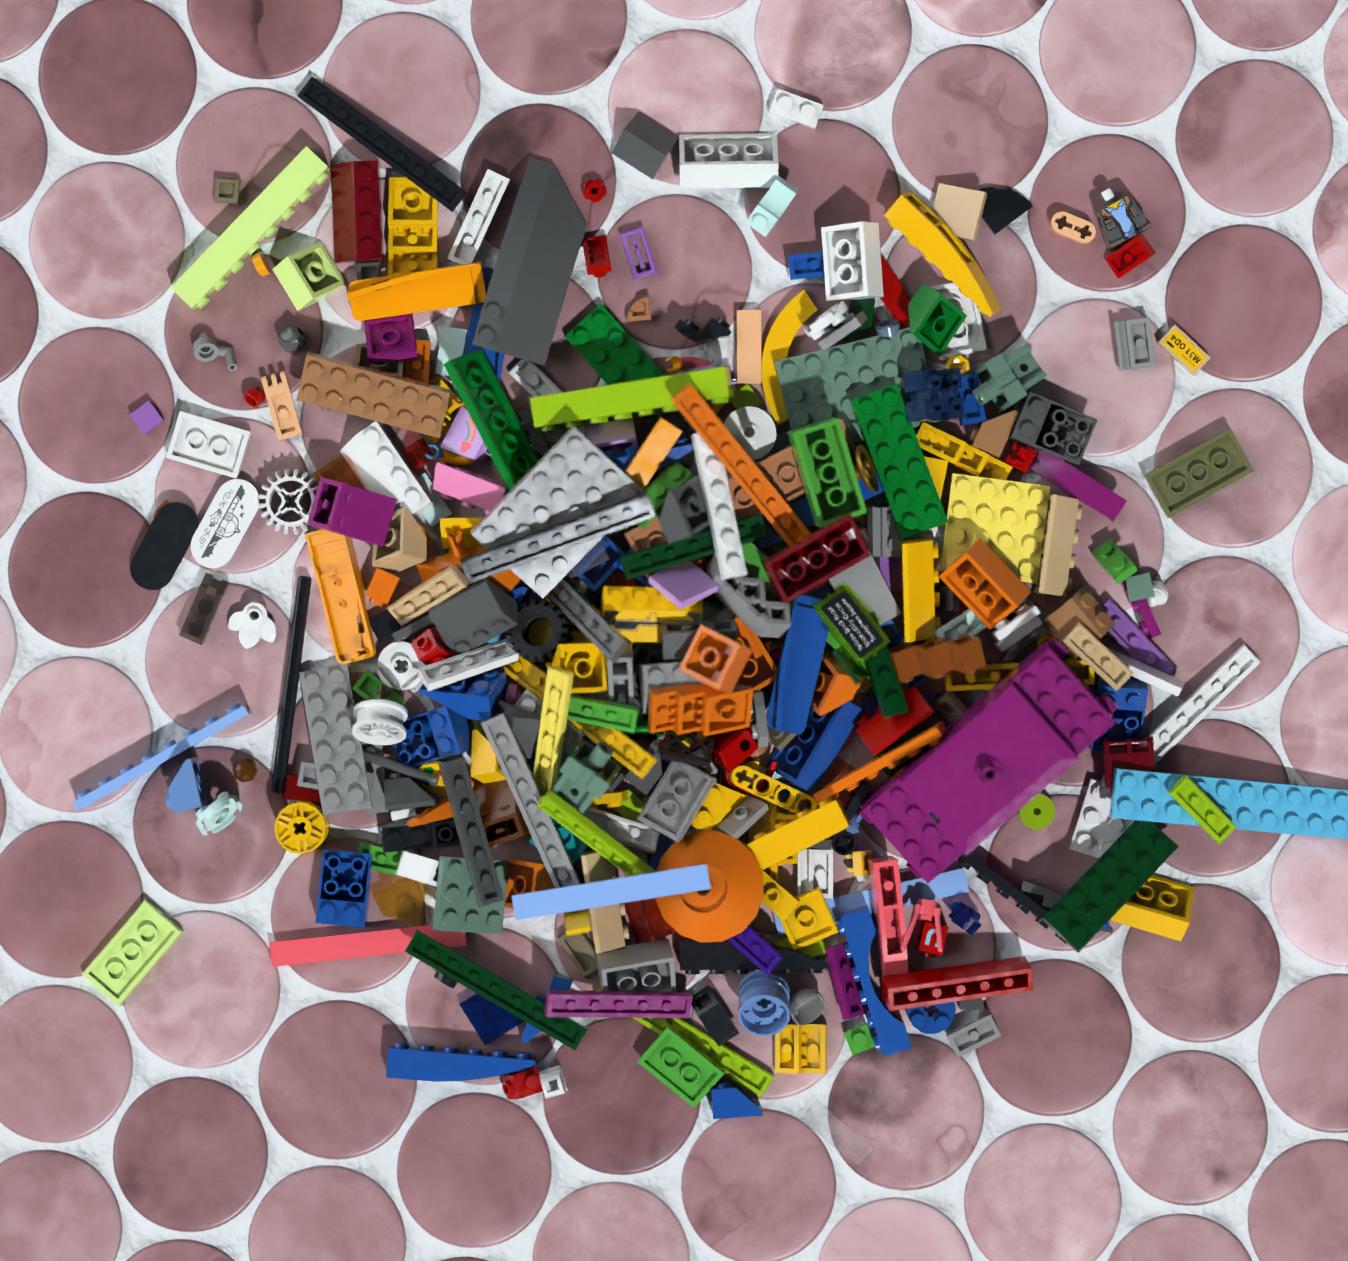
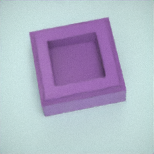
(146, 417)

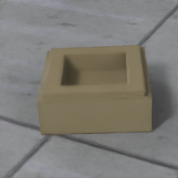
(227, 190)

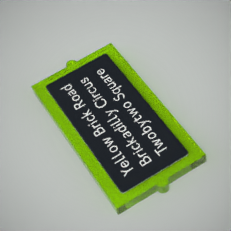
(851, 625)

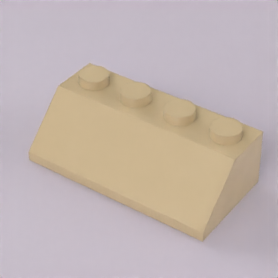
(1057, 546)
(605, 920)

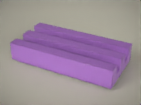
(645, 273)

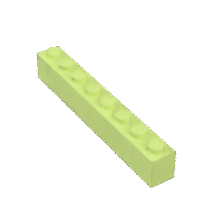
(251, 228)

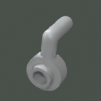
(206, 350)

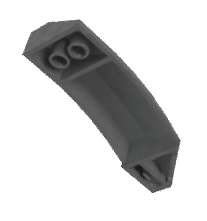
(532, 268)

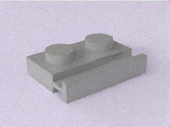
(1134, 344)
(883, 534)

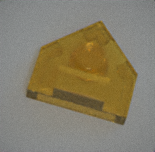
(402, 900)

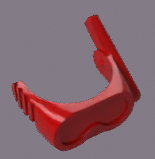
(761, 787)

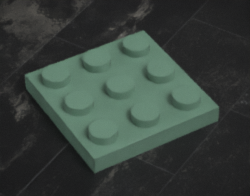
(456, 901)

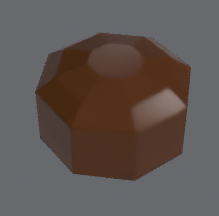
(245, 770)

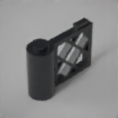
(686, 755)

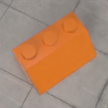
(985, 584)

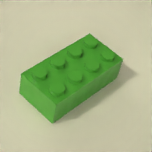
(826, 471)

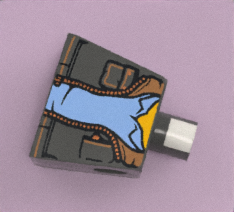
(1120, 219)

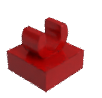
(1020, 457)

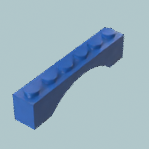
(890, 1029)

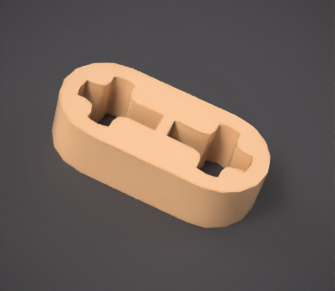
(1076, 222)

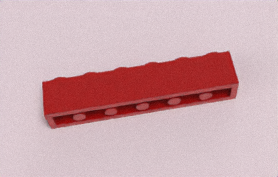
(957, 983)

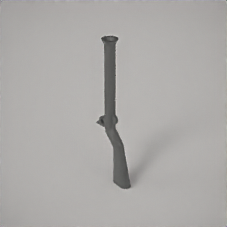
(370, 756)

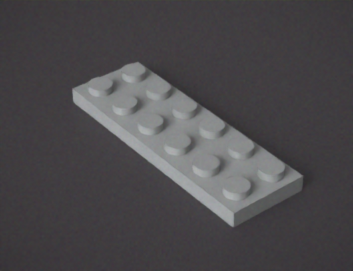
(335, 750)

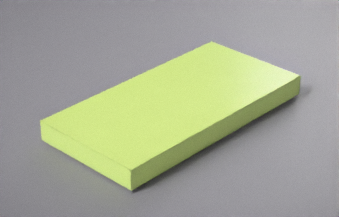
(132, 952)

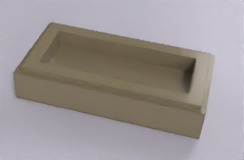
(580, 952)

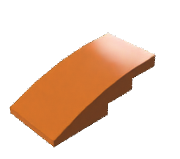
(699, 708)

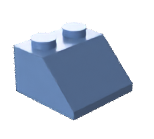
(187, 788)

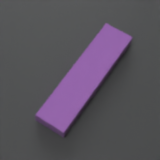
(1134, 641)

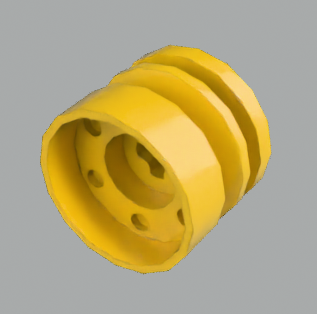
(316, 827)

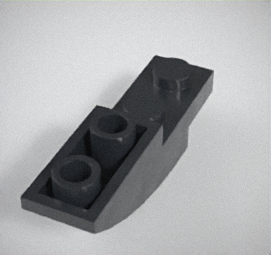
(418, 837)

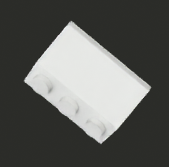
(852, 261)

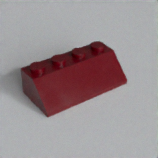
(357, 212)
(815, 559)

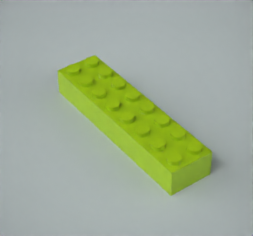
(628, 398)

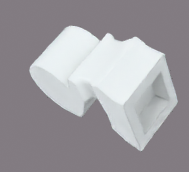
(553, 1081)

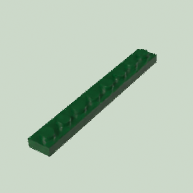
(494, 989)

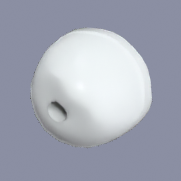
(1160, 593)

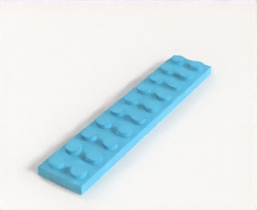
(1245, 802)

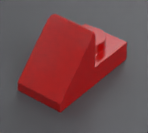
(1130, 256)

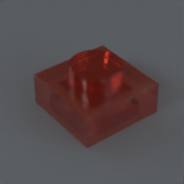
(416, 454)

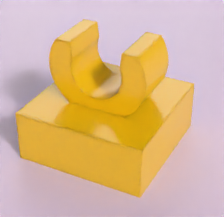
(860, 862)

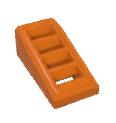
(434, 813)

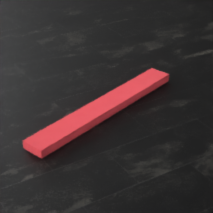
(355, 945)

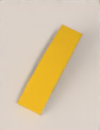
(961, 454)

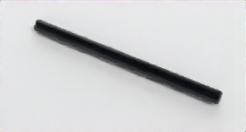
(291, 684)

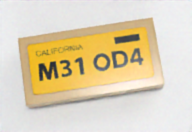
(1183, 350)

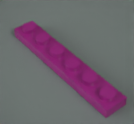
(618, 1004)

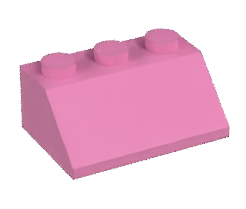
(468, 486)

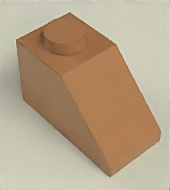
(993, 434)

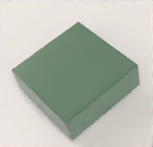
(1139, 587)

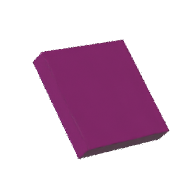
(390, 338)

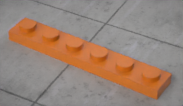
(890, 759)

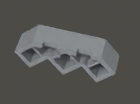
(748, 602)

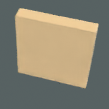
(960, 209)

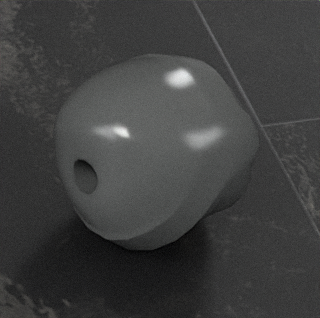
(291, 338)

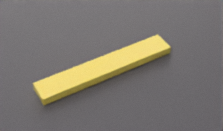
(552, 728)

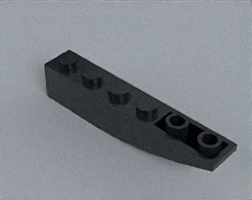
(725, 956)

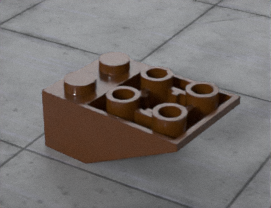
(499, 812)

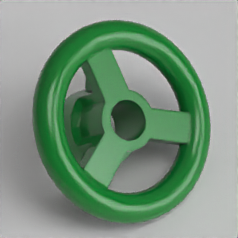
(642, 730)

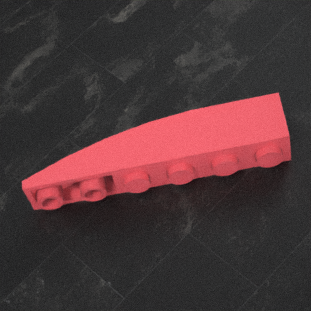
(888, 914)

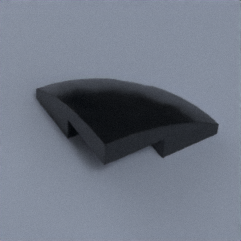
(1002, 208)

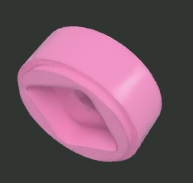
(513, 693)

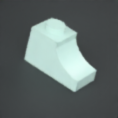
(772, 206)

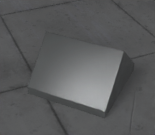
(644, 145)

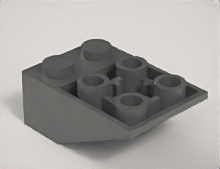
(1052, 428)

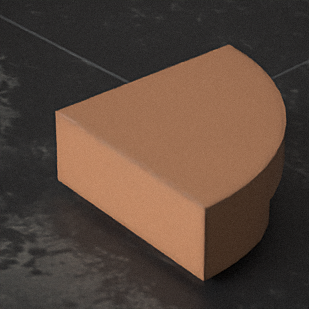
(640, 310)

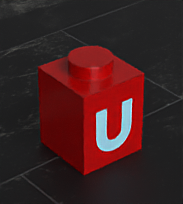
(928, 941)

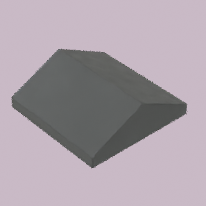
(524, 725)

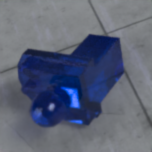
(965, 917)

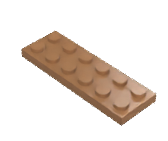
(373, 394)

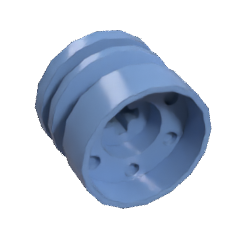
(764, 1003)

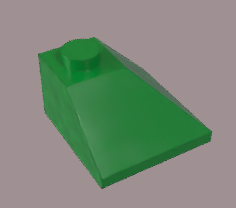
(934, 318)

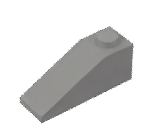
(621, 678)

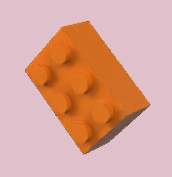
(760, 667)

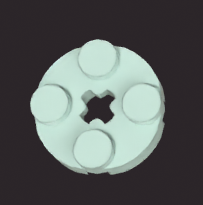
(218, 814)

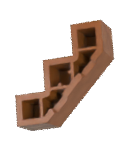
(937, 657)

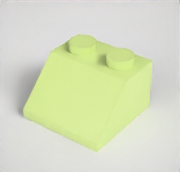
(308, 276)

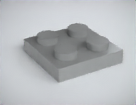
(1010, 642)

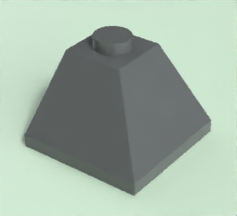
(684, 511)
(654, 775)
(406, 793)

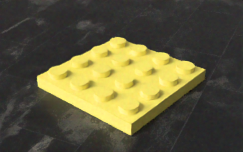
(1002, 514)

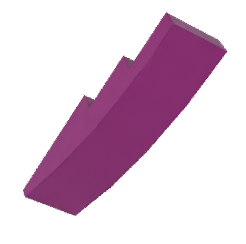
(1078, 485)

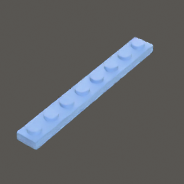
(152, 761)

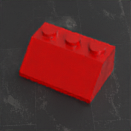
(880, 732)

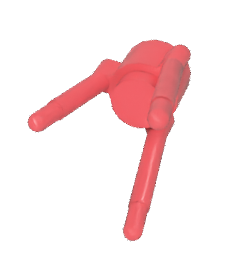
(924, 911)

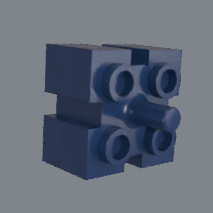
(933, 395)

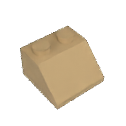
(403, 545)

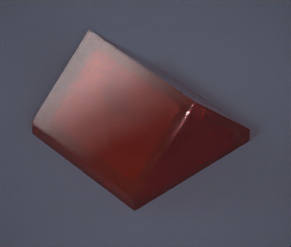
(647, 920)

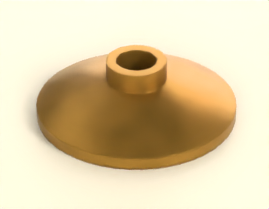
(865, 469)

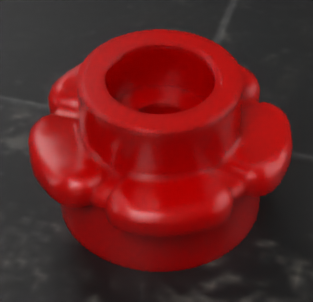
(594, 197)

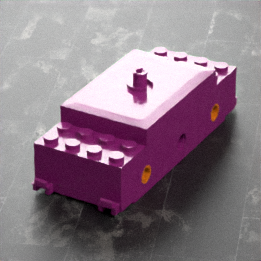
(989, 762)

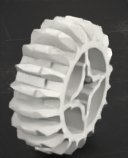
(283, 509)

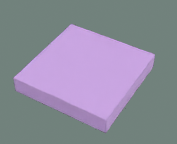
(683, 584)

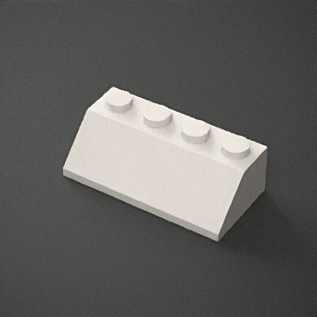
(728, 160)
(385, 470)

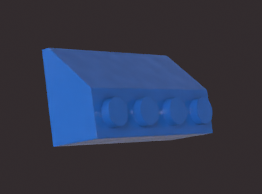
(811, 753)

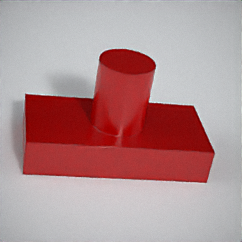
(596, 255)

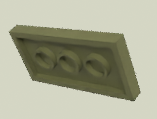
(1198, 473)

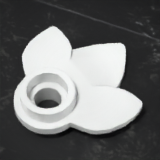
(252, 628)

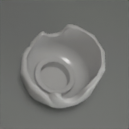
(806, 1006)

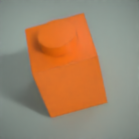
(382, 587)

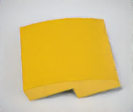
(802, 1049)

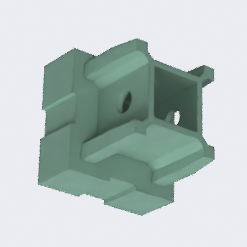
(1007, 378)
(586, 774)

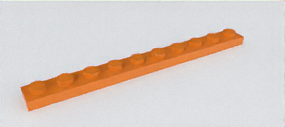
(740, 466)

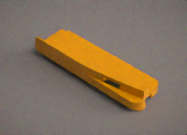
(417, 291)
(341, 595)

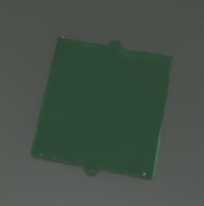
(856, 673)

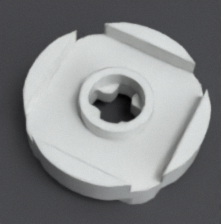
(831, 316)
(387, 664)

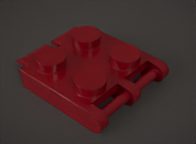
(1128, 757)

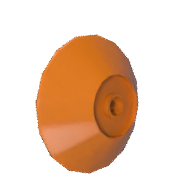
(734, 889)

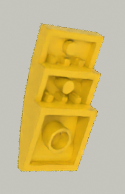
(411, 228)

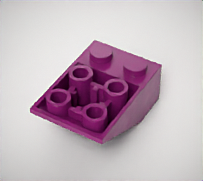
(351, 512)

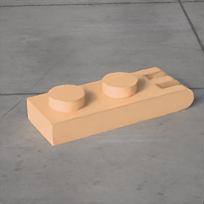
(282, 406)

